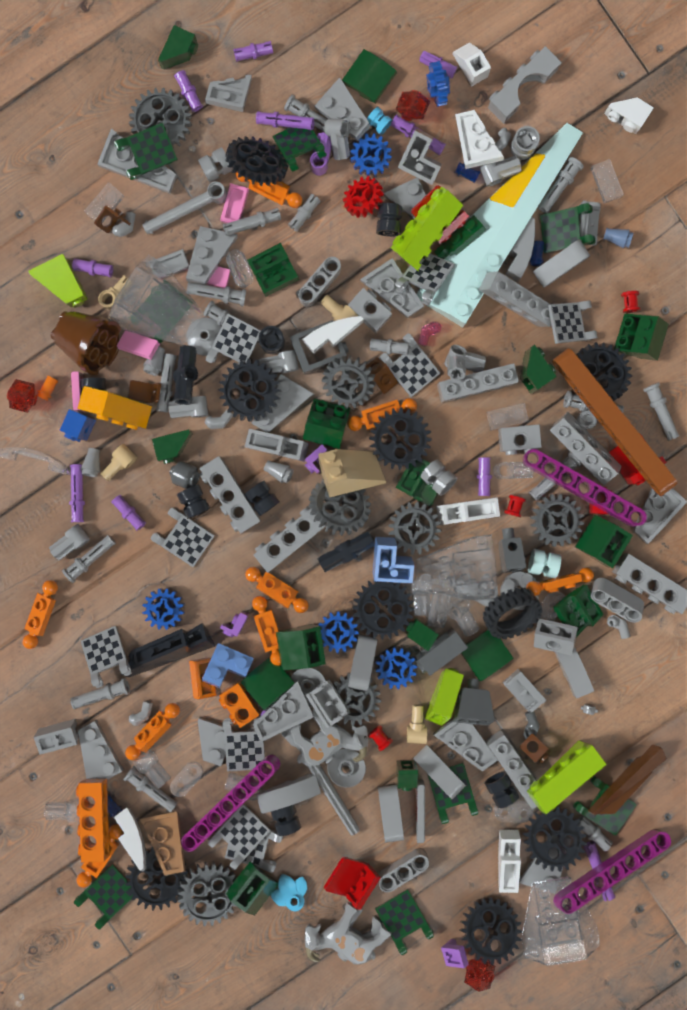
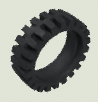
(506, 602)

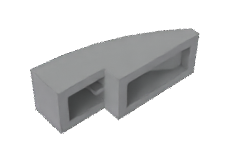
(522, 251)
(276, 445)
(575, 674)
(288, 793)

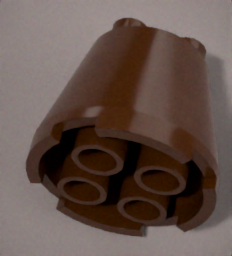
(87, 340)

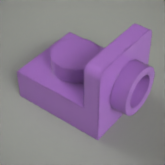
(314, 457)
(238, 622)
(454, 954)

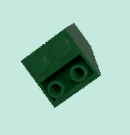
(641, 336)
(536, 370)
(326, 423)
(603, 541)
(301, 647)
(251, 889)

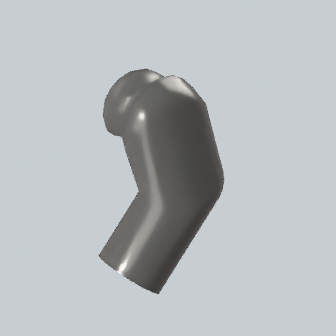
(532, 726)

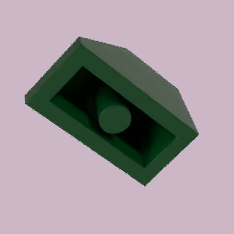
(178, 48)
(171, 446)
(421, 634)
(407, 774)

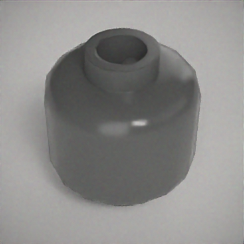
(184, 475)

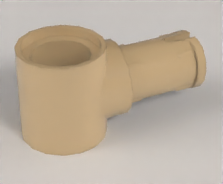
(113, 292)
(338, 311)
(122, 458)
(417, 730)

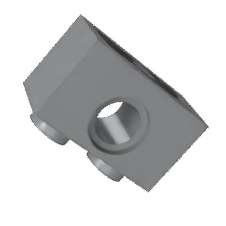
(373, 321)
(531, 437)
(555, 637)

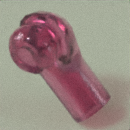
(427, 331)

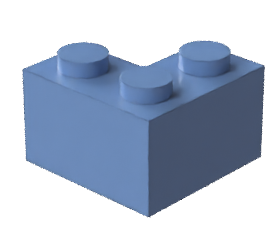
(388, 566)
(225, 660)

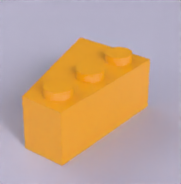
(115, 407)

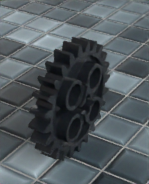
(256, 161)
(258, 374)
(613, 386)
(387, 450)
(369, 620)
(541, 849)
(168, 889)
(505, 940)

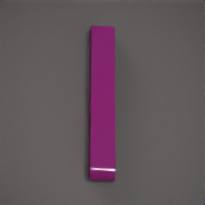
(593, 488)
(235, 796)
(602, 871)

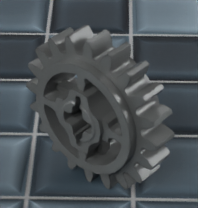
(344, 390)
(550, 526)
(432, 529)
(362, 711)

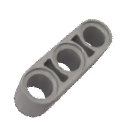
(561, 263)
(321, 272)
(617, 600)
(362, 662)
(439, 772)
(391, 813)
(398, 878)

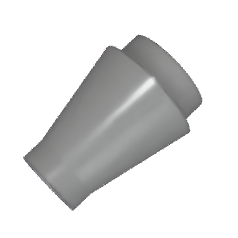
(154, 365)
(91, 464)
(279, 471)

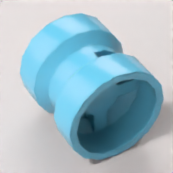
(379, 120)

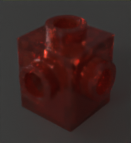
(412, 105)
(21, 396)
(479, 975)

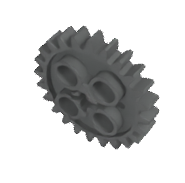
(145, 110)
(337, 520)
(210, 910)

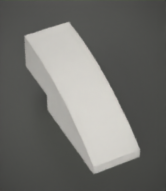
(332, 332)
(468, 511)
(132, 838)
(509, 861)

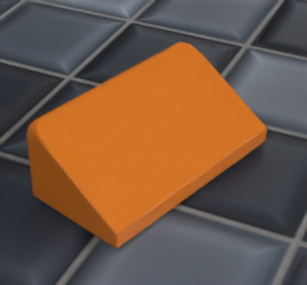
(200, 688)

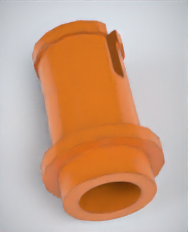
(47, 388)

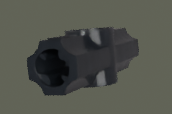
(185, 375)
(346, 551)

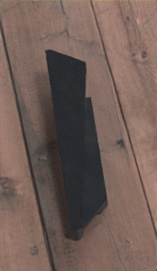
(169, 649)

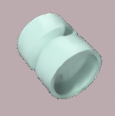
(544, 563)

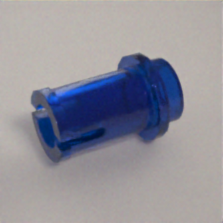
(470, 173)
(537, 254)
(113, 807)

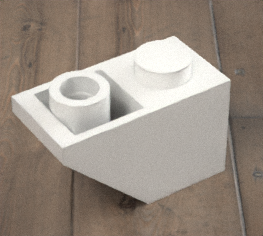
(472, 63)
(629, 113)

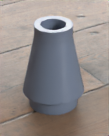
(619, 237)

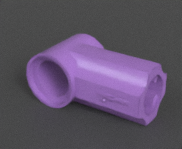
(321, 170)

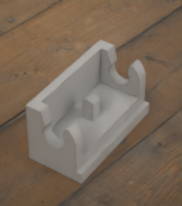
(590, 221)
(524, 691)
(327, 703)
(56, 736)

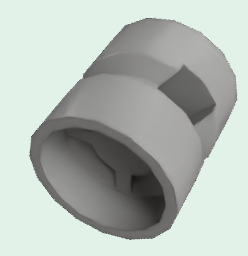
(525, 142)
(209, 168)
(438, 477)

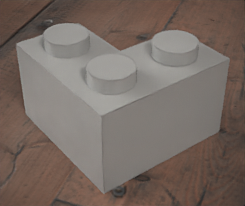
(415, 159)

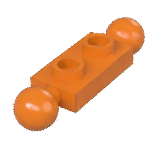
(276, 193)
(371, 415)
(568, 581)
(277, 590)
(40, 614)
(267, 628)
(152, 731)
(94, 868)

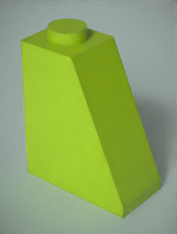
(61, 280)
(444, 697)

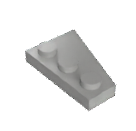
(339, 104)
(208, 252)
(383, 282)
(291, 398)
(659, 513)
(284, 714)
(468, 743)
(97, 753)
(535, 872)

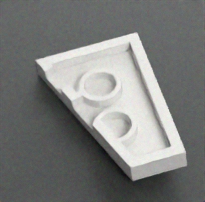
(475, 141)

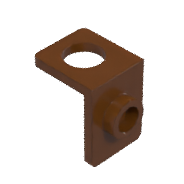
(114, 215)
(383, 376)
(144, 391)
(542, 753)

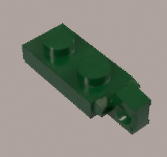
(461, 238)

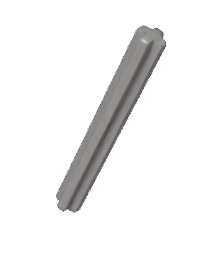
(335, 799)

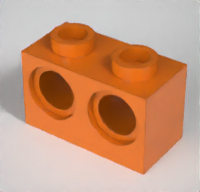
(244, 702)

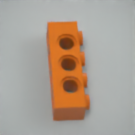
(99, 811)

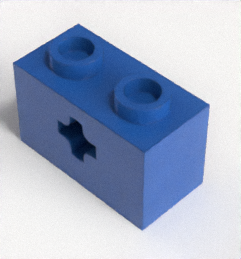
(77, 426)

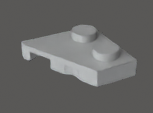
(407, 195)
(212, 741)

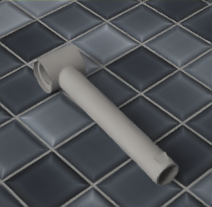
(186, 208)

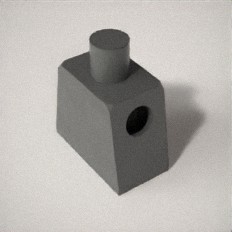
(511, 560)
(473, 705)

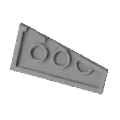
(120, 162)

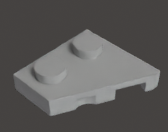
(229, 93)

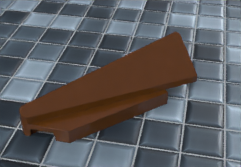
(628, 781)

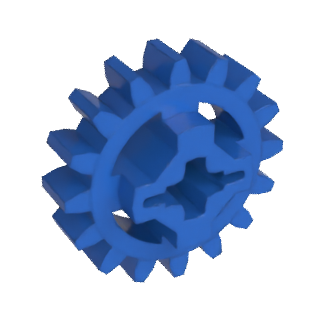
(438, 83)
(367, 148)
(165, 600)
(346, 631)
(388, 672)

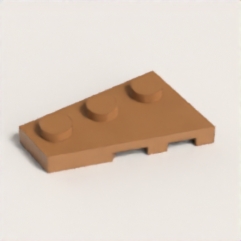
(166, 838)

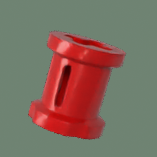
(630, 301)
(514, 506)
(380, 738)

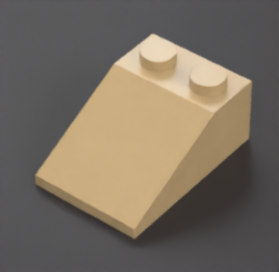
(349, 471)

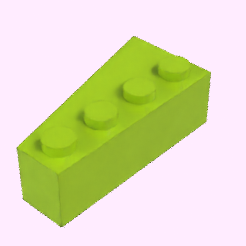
(426, 227)
(565, 776)

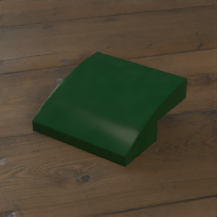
(369, 76)
(273, 269)
(415, 486)
(578, 609)
(486, 655)
(267, 683)

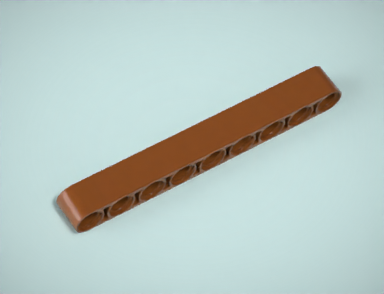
(614, 422)

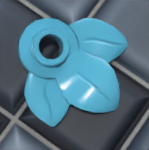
(290, 889)

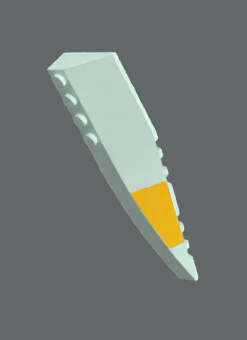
(504, 218)

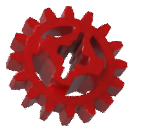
(363, 197)

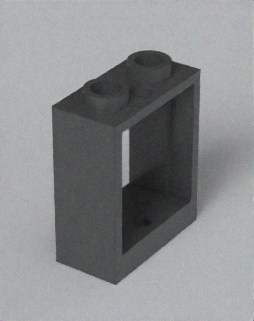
(343, 349)
(442, 651)

